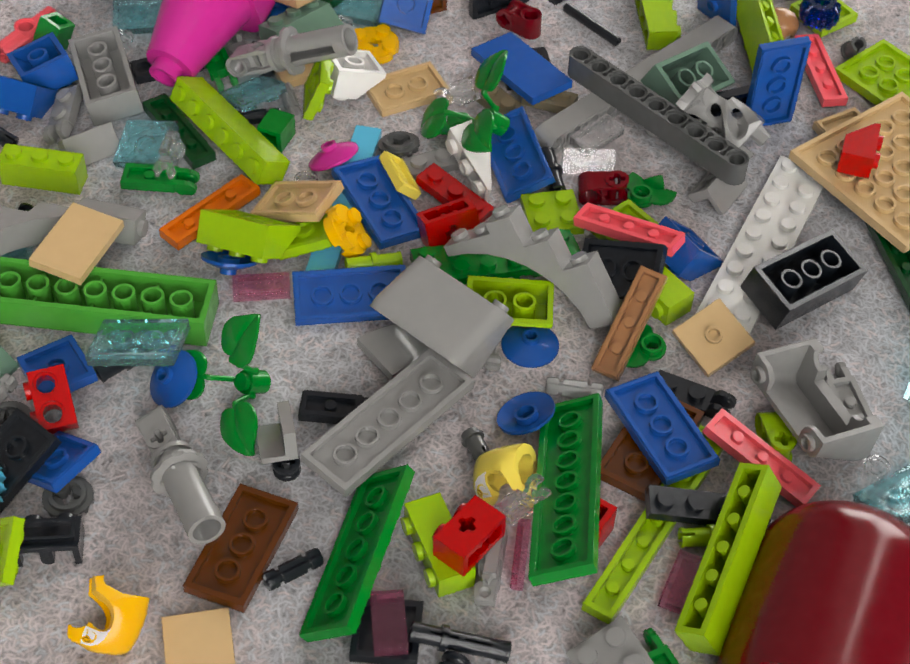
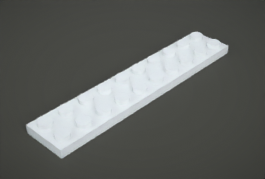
(767, 232)

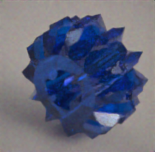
(820, 13)

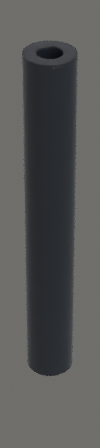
(591, 24)

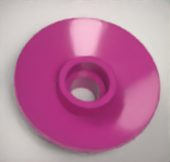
(333, 155)

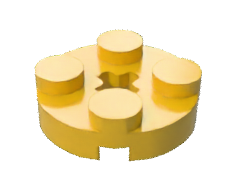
(387, 42)
(345, 230)

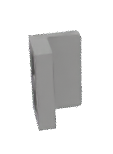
(93, 143)
(718, 192)
(278, 440)

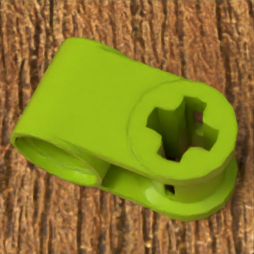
(775, 433)

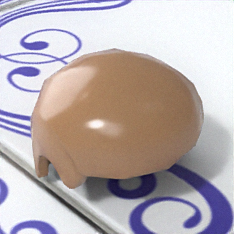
(788, 21)

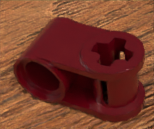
(521, 19)
(600, 187)

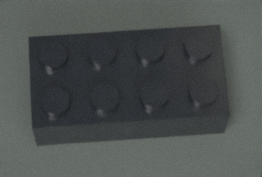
(803, 278)

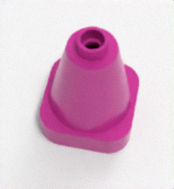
(195, 30)

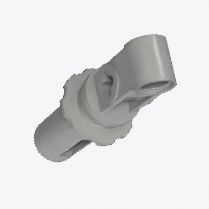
(292, 50)
(180, 475)

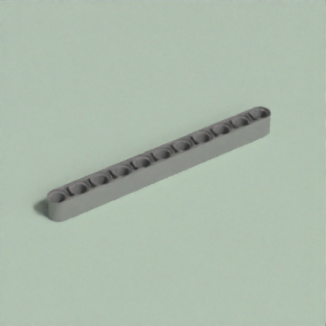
(558, 128)

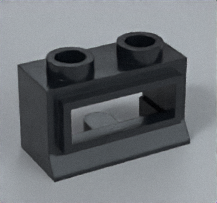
(52, 535)

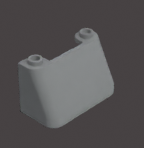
(444, 314)
(807, 405)

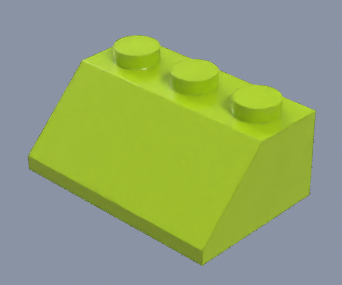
(245, 234)
(528, 300)

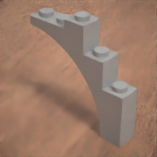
(546, 252)

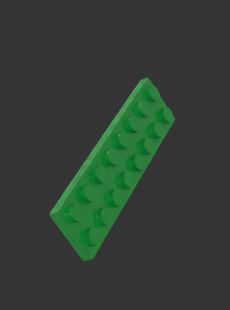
(568, 520)

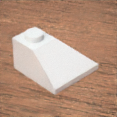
(355, 75)

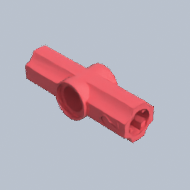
(22, 35)

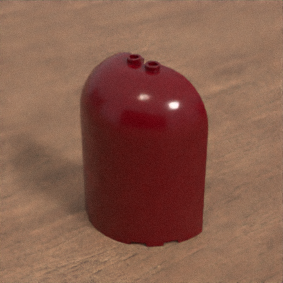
(826, 590)

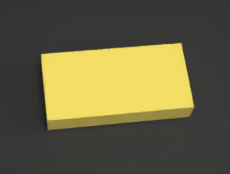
(400, 175)

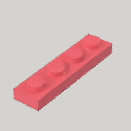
(823, 74)
(627, 228)
(750, 448)

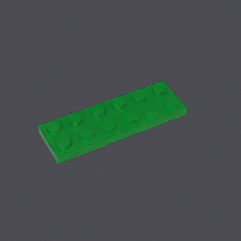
(483, 264)
(357, 555)

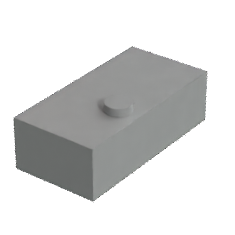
(105, 76)

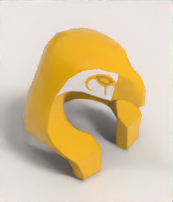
(124, 620)

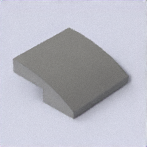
(391, 348)

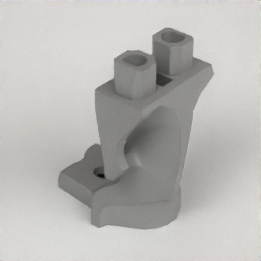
(701, 97)

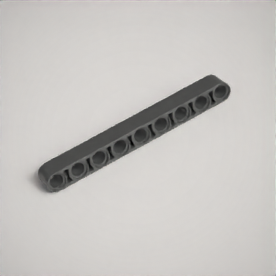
(658, 115)

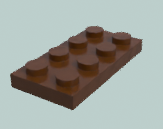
(626, 465)
(234, 562)

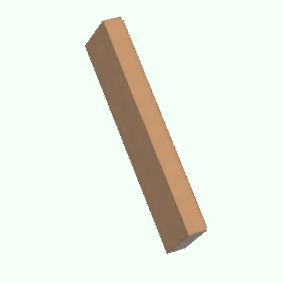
(629, 323)

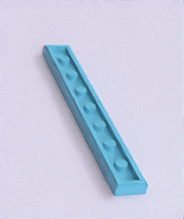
(367, 141)

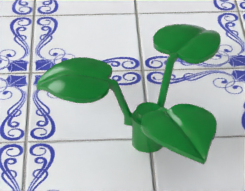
(477, 134)
(240, 422)

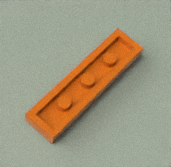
(229, 197)

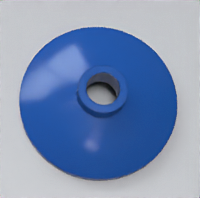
(227, 264)
(530, 353)
(174, 384)
(526, 413)

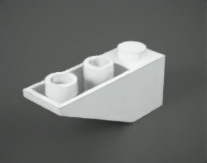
(473, 165)

